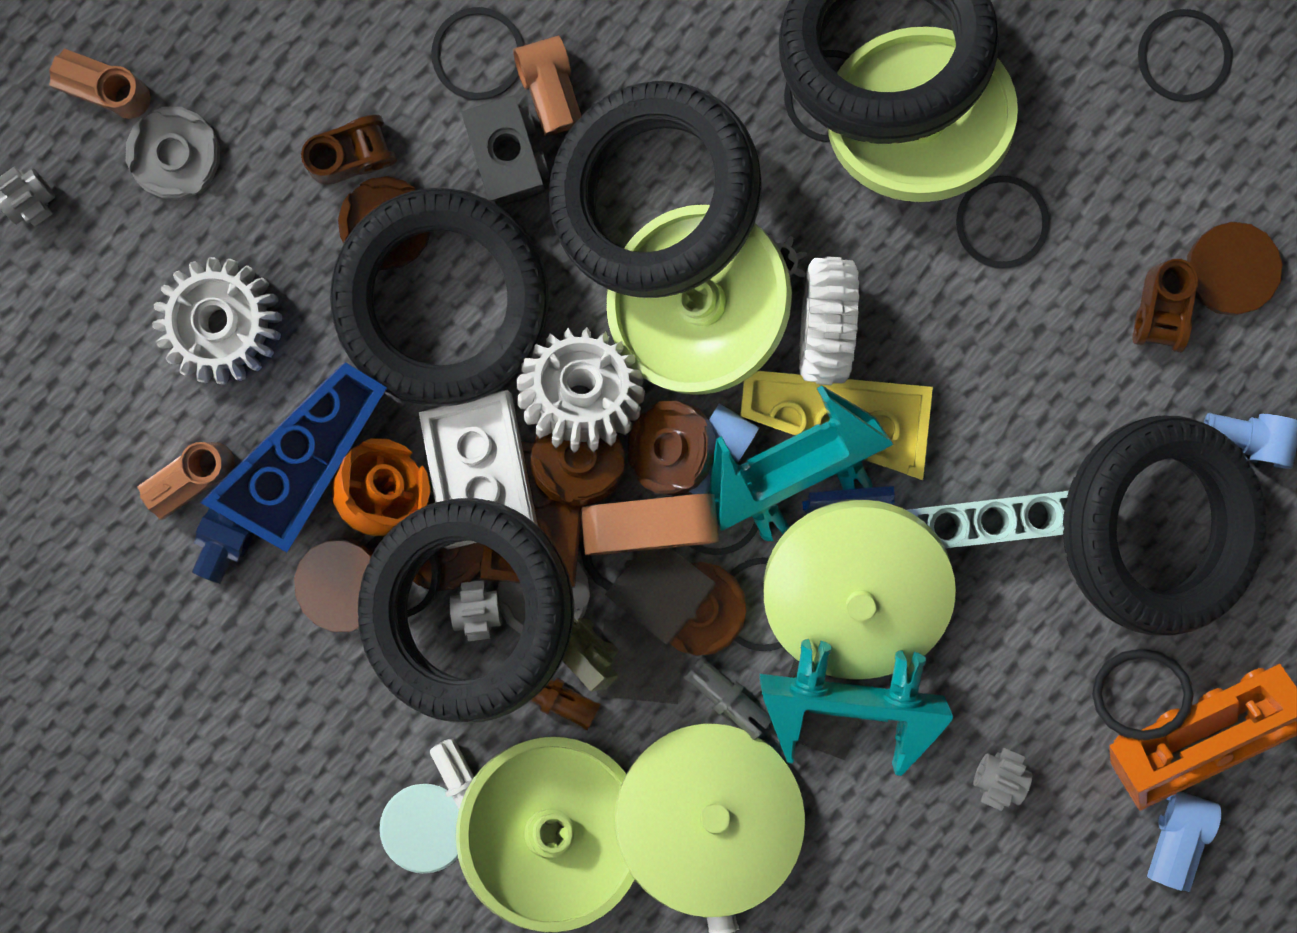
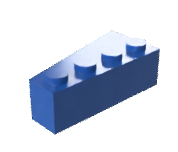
(294, 464)

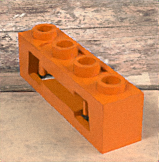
(1270, 720)

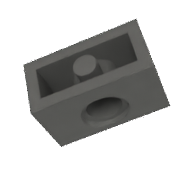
(489, 128)

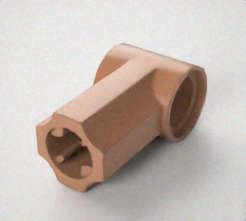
(546, 74)
(98, 83)
(184, 478)

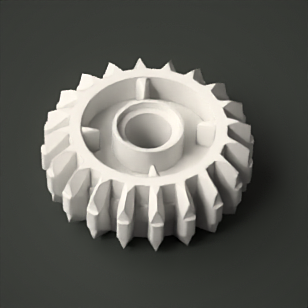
(190, 311)
(829, 320)
(575, 416)

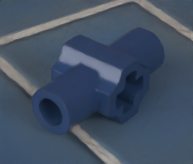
(221, 543)

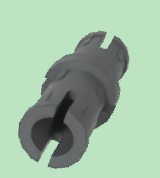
(727, 697)

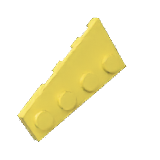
(795, 406)

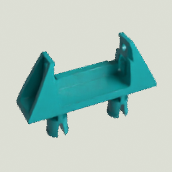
(795, 465)
(919, 715)

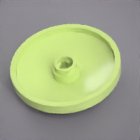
(942, 162)
(714, 331)
(863, 583)
(710, 820)
(543, 835)

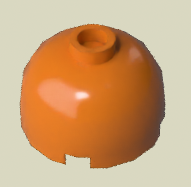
(378, 486)

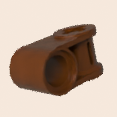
(351, 150)
(1167, 309)

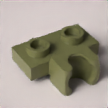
(590, 656)

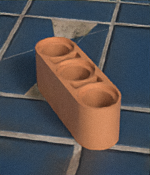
(650, 524)

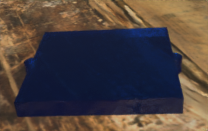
(820, 499)

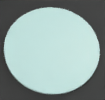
(420, 828)

